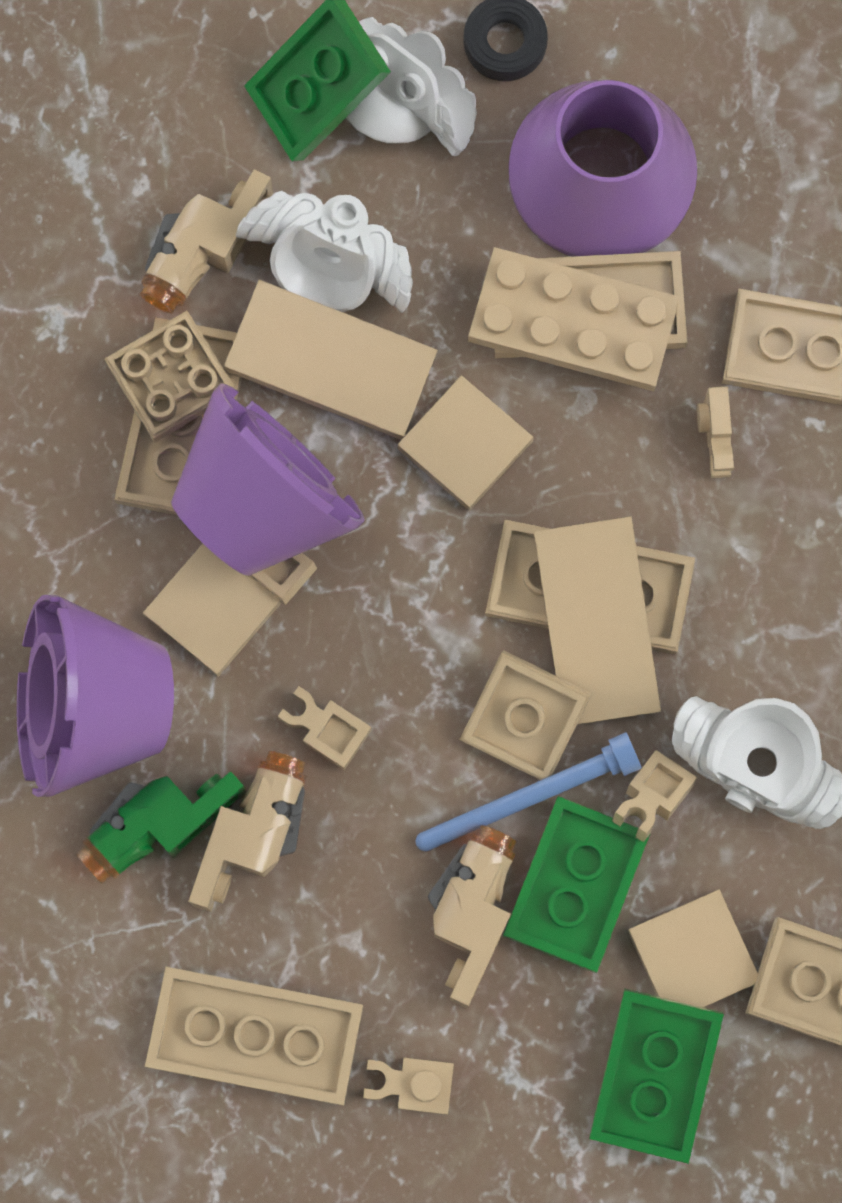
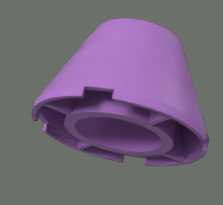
(595, 213)
(257, 489)
(89, 697)

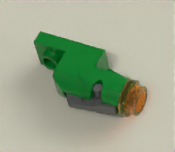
(150, 815)

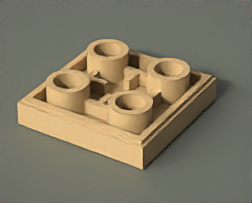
(168, 375)

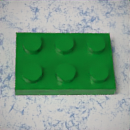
(317, 78)
(576, 885)
(656, 1075)

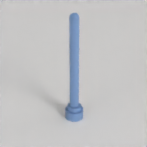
(616, 758)

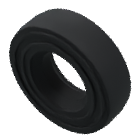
(498, 65)

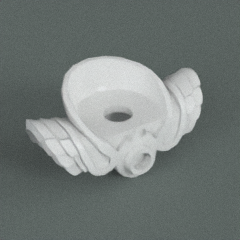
(417, 93)
(329, 250)
(719, 744)

